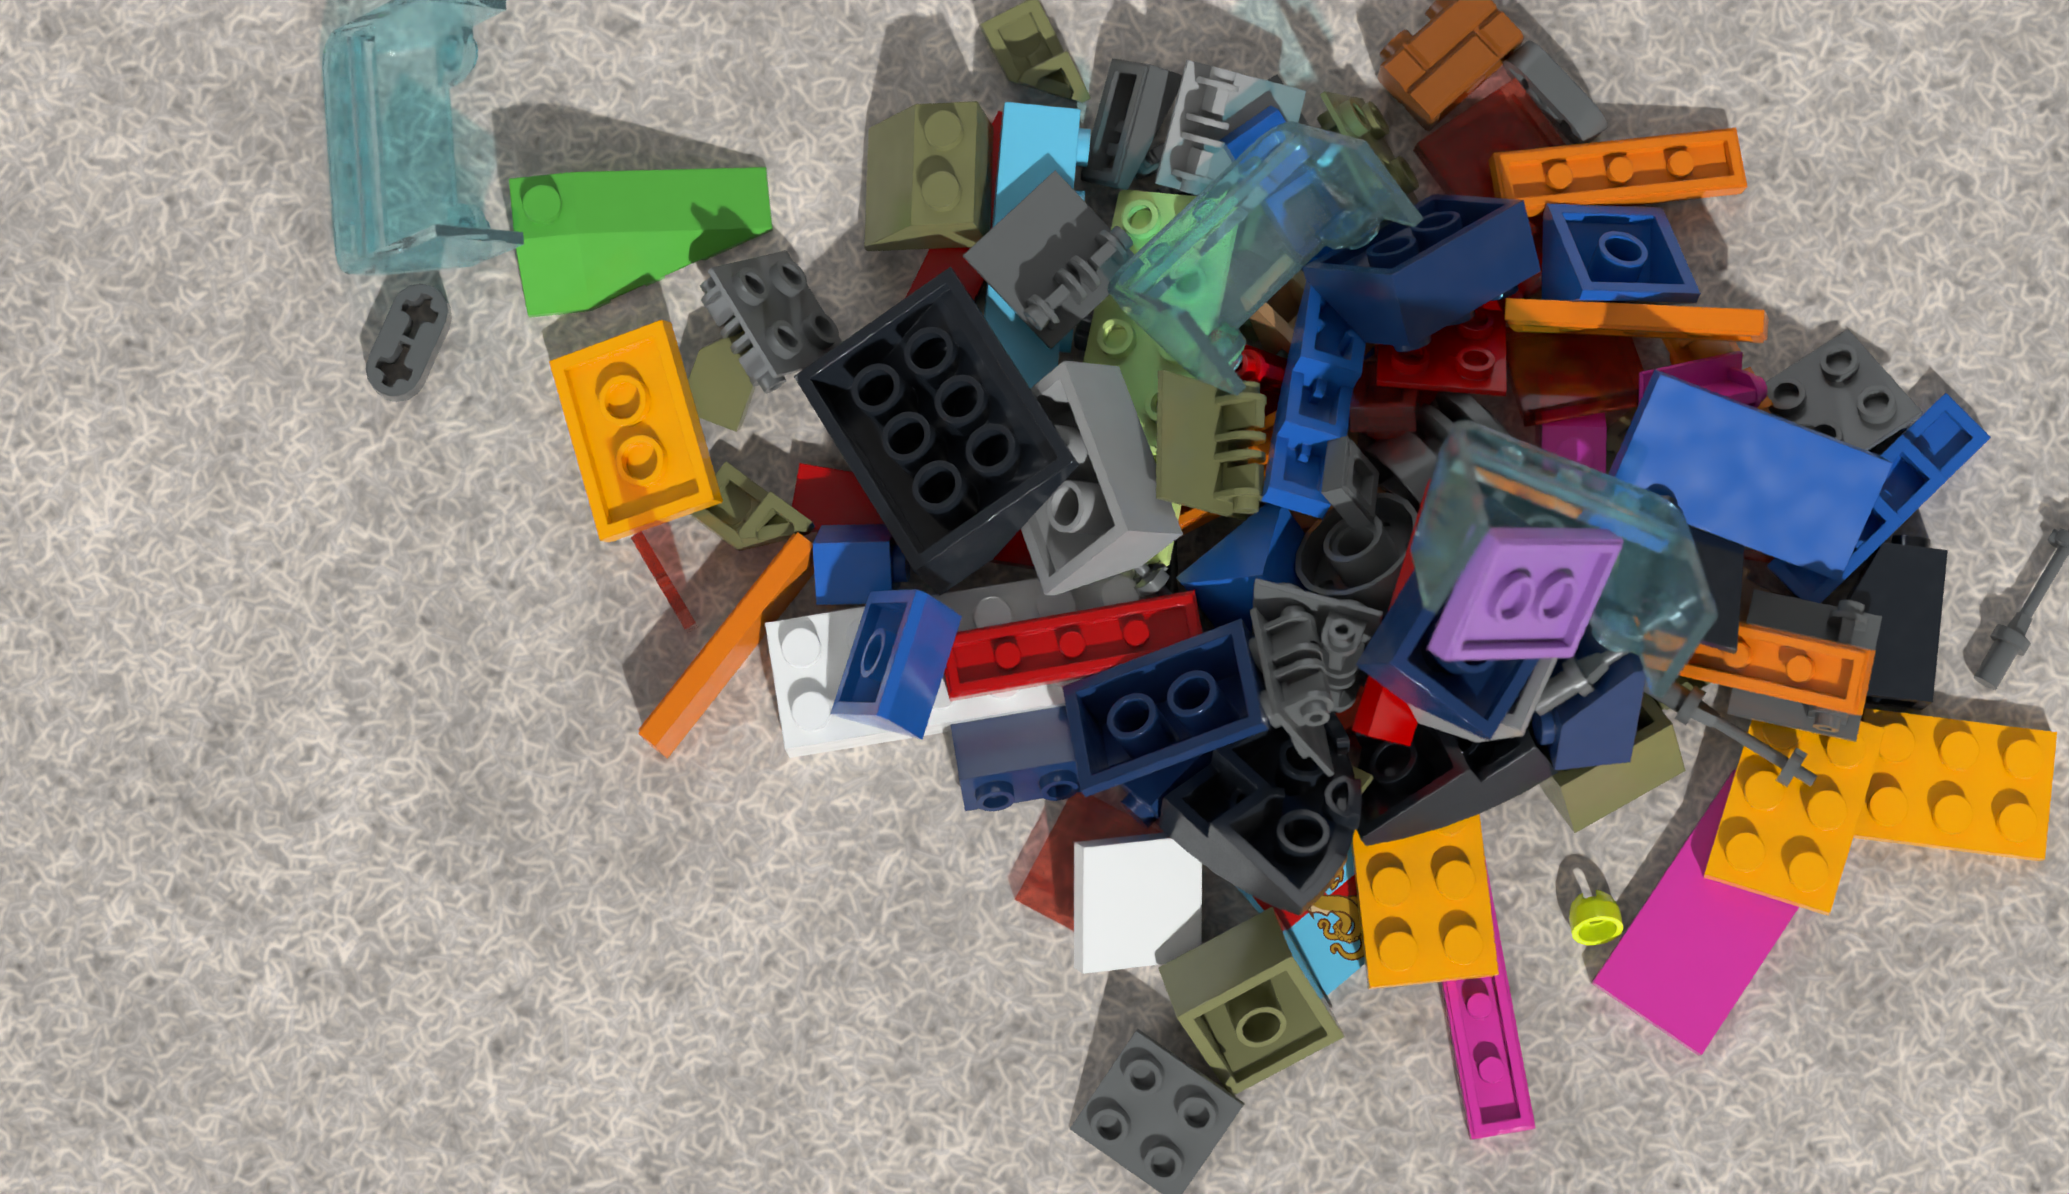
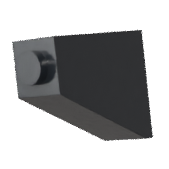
(1907, 589)

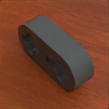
(1556, 94)
(422, 349)

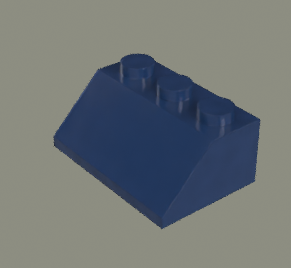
(1429, 274)
(1461, 692)
(1165, 707)
(1599, 725)

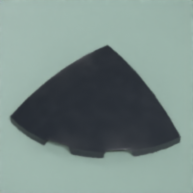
(1442, 780)
(1270, 816)

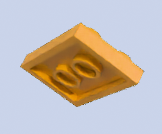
(635, 431)
(1959, 786)
(1797, 836)
(1425, 907)

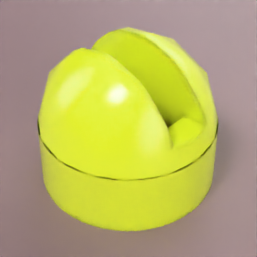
(1595, 919)

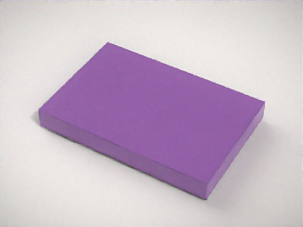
(1526, 594)

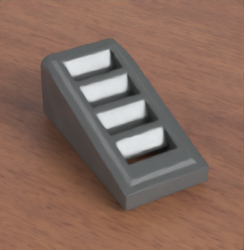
(1127, 120)

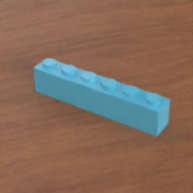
(1031, 147)

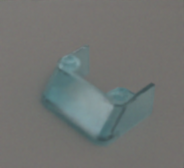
(394, 139)
(1249, 238)
(1657, 588)

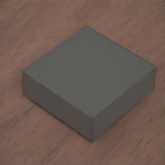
(1350, 482)

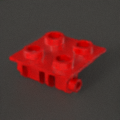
(1457, 359)

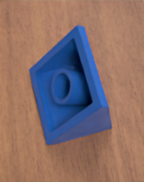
(1613, 256)
(1257, 549)
(897, 661)

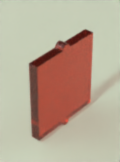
(664, 582)

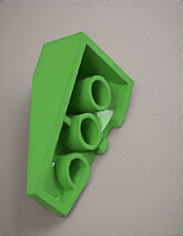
(622, 230)

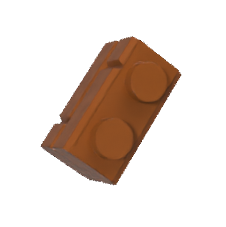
(1447, 57)

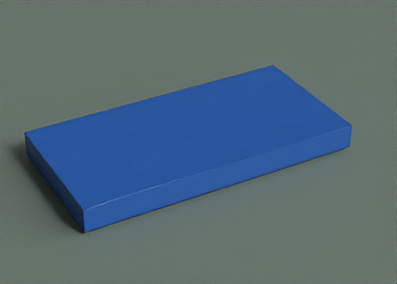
(1751, 474)

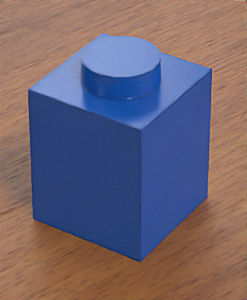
(856, 561)

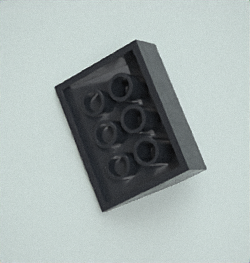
(939, 430)

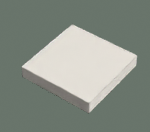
(1134, 902)

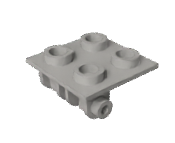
(1206, 110)

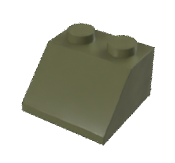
(929, 178)
(1595, 791)
(1250, 1002)

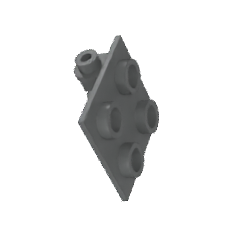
(1051, 259)
(776, 311)
(1843, 394)
(1839, 624)
(1342, 631)
(1295, 680)
(1156, 1115)

